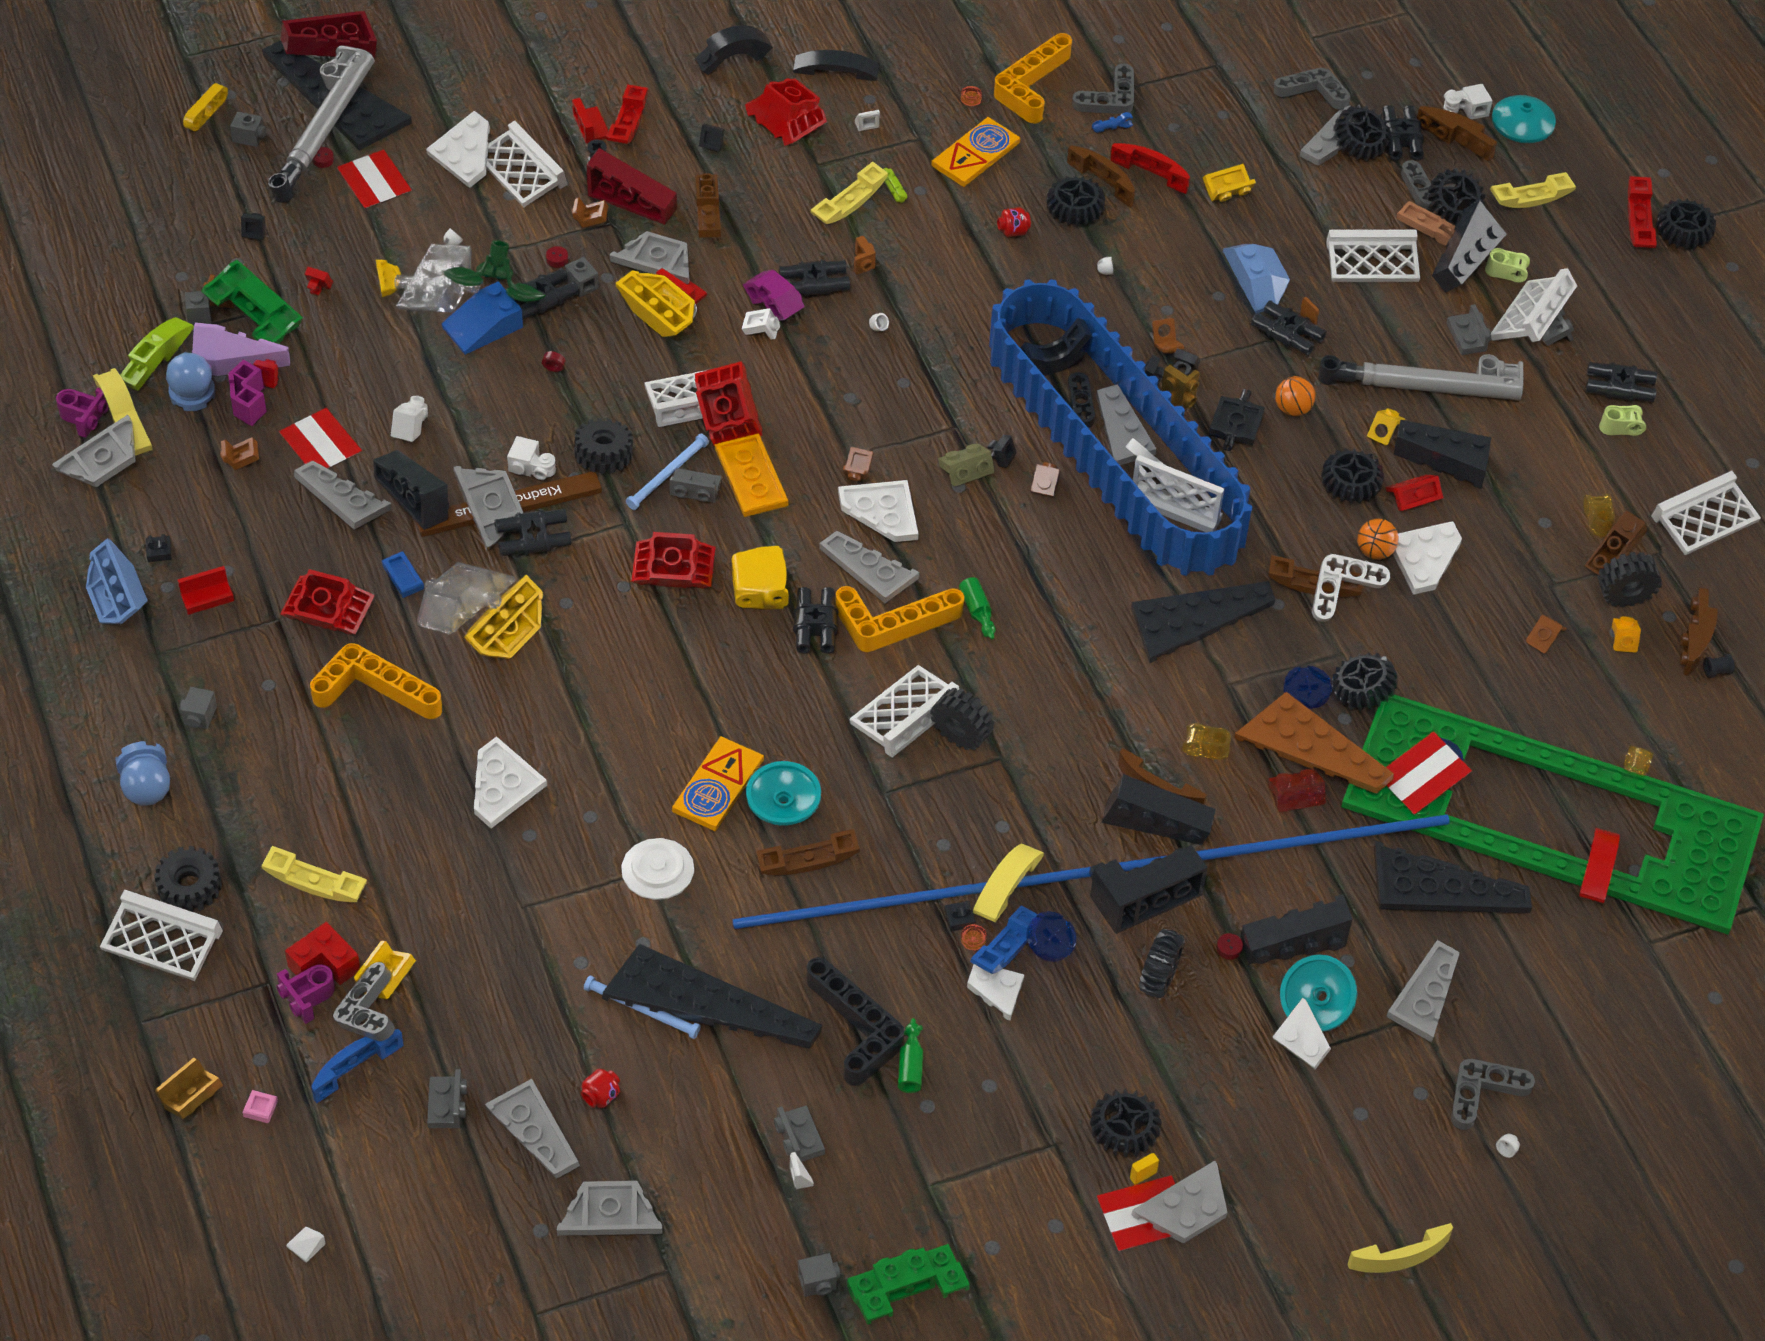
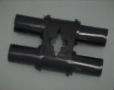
(1404, 132)
(815, 277)
(554, 296)
(1288, 327)
(1621, 381)
(538, 521)
(815, 620)

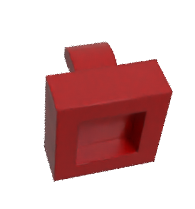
(317, 280)
(269, 372)

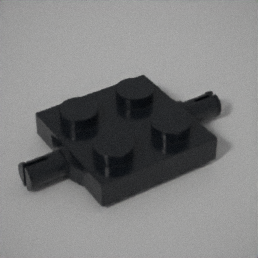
(1237, 420)

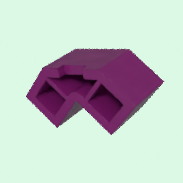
(775, 293)
(245, 392)

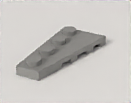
(1323, 144)
(1121, 424)
(340, 495)
(868, 567)
(1425, 993)
(532, 1124)

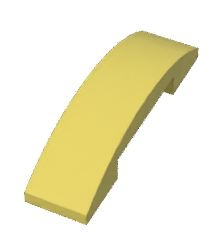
(1535, 194)
(853, 196)
(312, 879)
(1005, 879)
(1371, 1260)

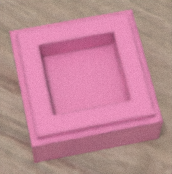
(260, 1106)

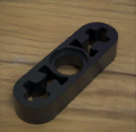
(1085, 393)

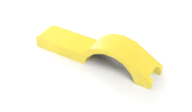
(122, 405)

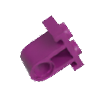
(81, 409)
(304, 991)

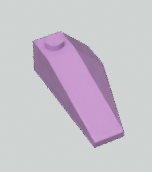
(227, 350)

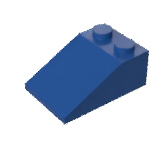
(484, 319)

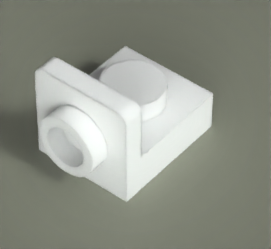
(761, 321)

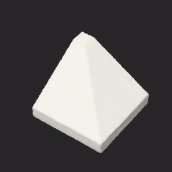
(867, 120)
(799, 1174)
(306, 1243)

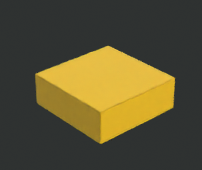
(1144, 1168)

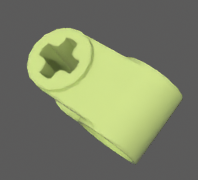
(1506, 263)
(1621, 420)

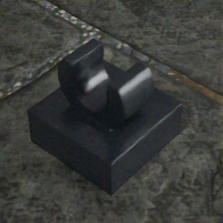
(711, 137)
(253, 226)
(1186, 359)
(1151, 368)
(1003, 450)
(158, 548)
(959, 915)

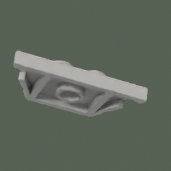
(653, 252)
(101, 455)
(488, 498)
(1187, 1206)
(609, 1210)

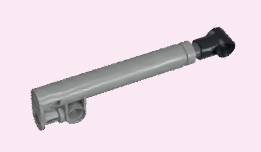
(342, 78)
(1491, 379)

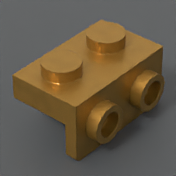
(1180, 386)
(187, 1089)

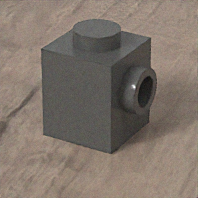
(247, 129)
(583, 275)
(198, 308)
(198, 708)
(818, 1275)

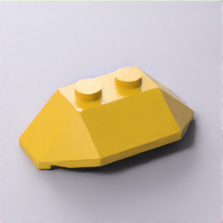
(657, 302)
(511, 625)

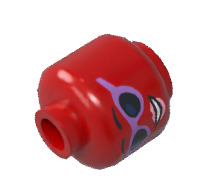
(1014, 222)
(600, 1088)

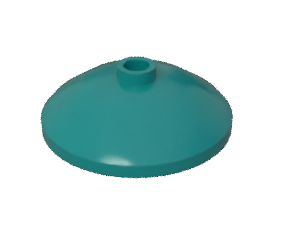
(1523, 119)
(783, 783)
(1315, 976)

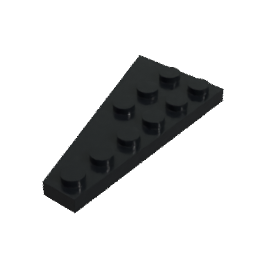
(1189, 617)
(1437, 885)

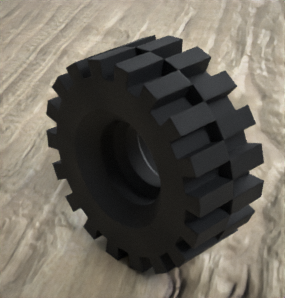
(603, 445)
(1629, 579)
(962, 718)
(188, 864)

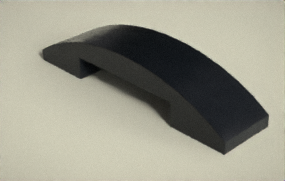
(836, 61)

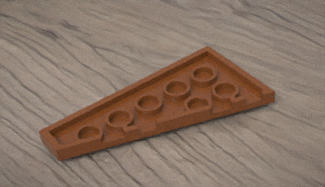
(1312, 742)

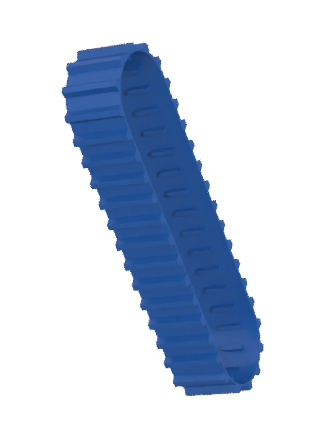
(1173, 546)

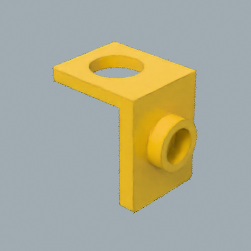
(1390, 419)

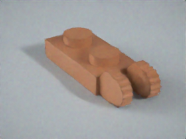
(1426, 222)

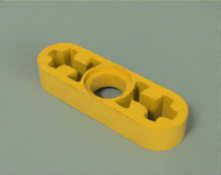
(205, 107)

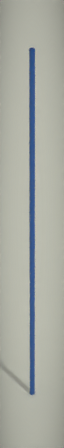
(1084, 872)

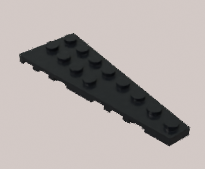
(365, 116)
(692, 995)

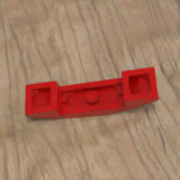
(629, 114)
(1152, 161)
(1640, 212)
(1600, 865)

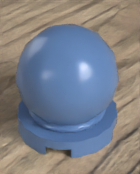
(190, 381)
(143, 773)

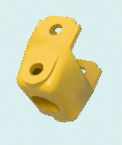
(759, 578)

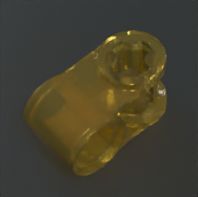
(1599, 514)
(1209, 741)
(1638, 760)

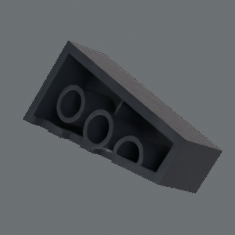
(1444, 450)
(413, 488)

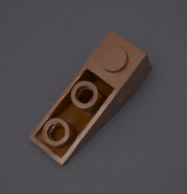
(1619, 541)

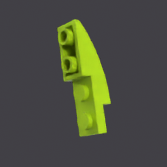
(152, 349)

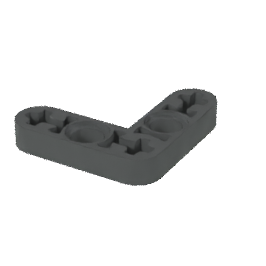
(1314, 79)
(1113, 98)
(1418, 194)
(351, 1016)
(1475, 1083)

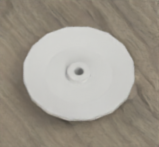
(657, 869)

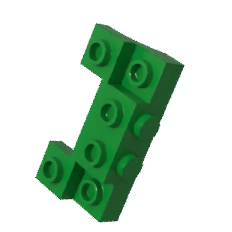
(255, 300)
(903, 1277)

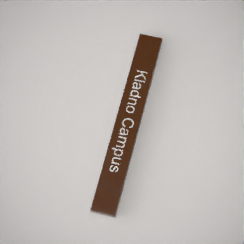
(529, 499)

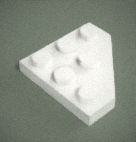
(464, 149)
(882, 507)
(1426, 555)
(503, 782)

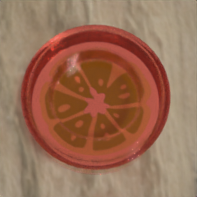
(971, 96)
(973, 937)

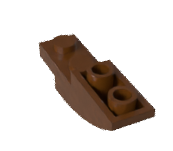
(1453, 126)
(708, 205)
(1699, 631)

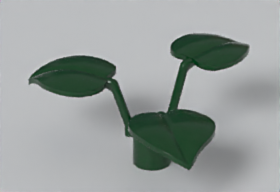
(498, 267)

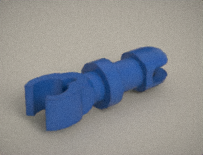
(1113, 123)

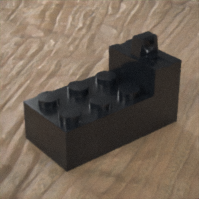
(1147, 890)

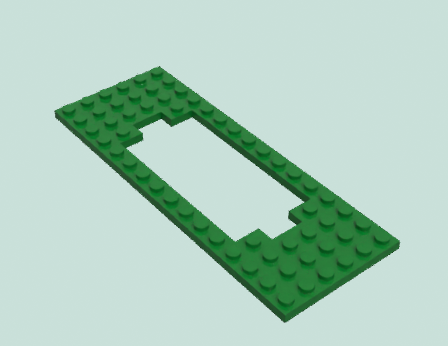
(1708, 841)

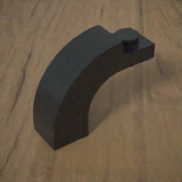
(733, 41)
(1062, 352)

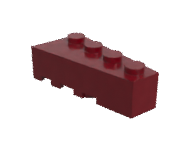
(326, 33)
(629, 188)

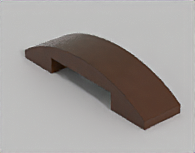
(1085, 159)
(1305, 580)
(1132, 766)
(808, 857)

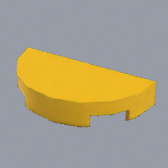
(387, 274)

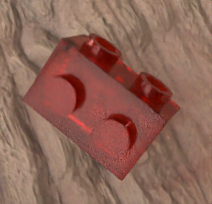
(1298, 790)

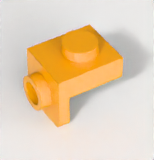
(1626, 634)

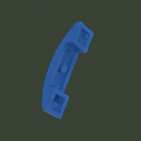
(1006, 944)
(350, 1057)

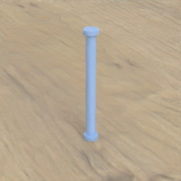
(633, 501)
(691, 1029)

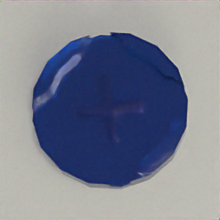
(1309, 686)
(1051, 936)

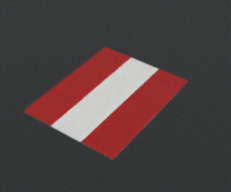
(374, 178)
(320, 439)
(1425, 772)
(1118, 1207)

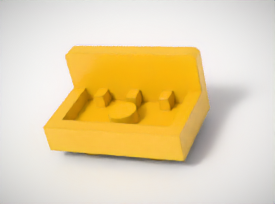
(1228, 182)
(397, 963)

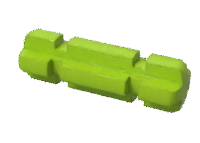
(895, 187)

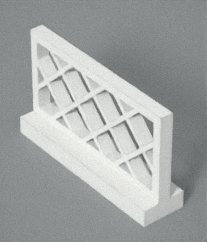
(536, 156)
(1373, 241)
(1535, 307)
(674, 409)
(1701, 495)
(1172, 503)
(919, 718)
(164, 914)

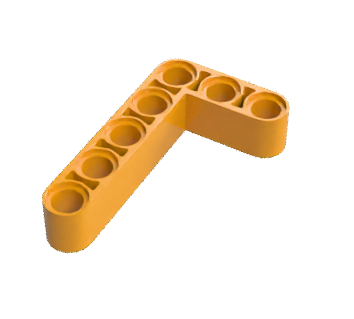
(1013, 83)
(898, 624)
(359, 663)

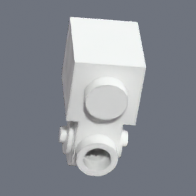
(1472, 99)
(408, 419)
(526, 460)

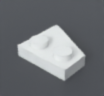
(996, 989)
(1303, 1035)

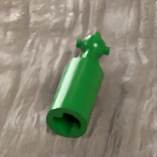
(978, 605)
(911, 1060)

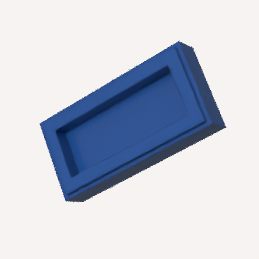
(402, 574)

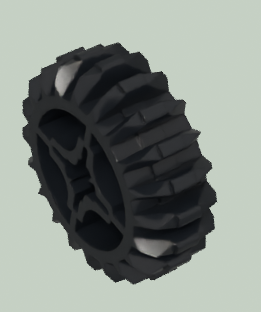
(1356, 136)
(1445, 199)
(1075, 200)
(1686, 223)
(1352, 476)
(1364, 681)
(1161, 963)
(1131, 1112)

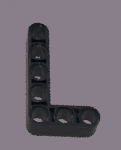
(860, 1017)

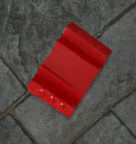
(787, 110)
(727, 403)
(673, 561)
(327, 602)

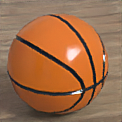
(1295, 396)
(1378, 539)

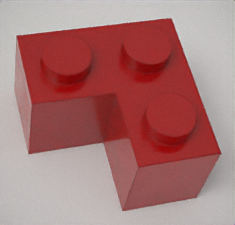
(325, 948)

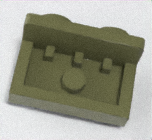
(967, 464)

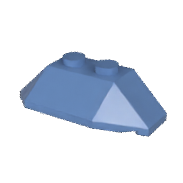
(1258, 273)
(113, 584)

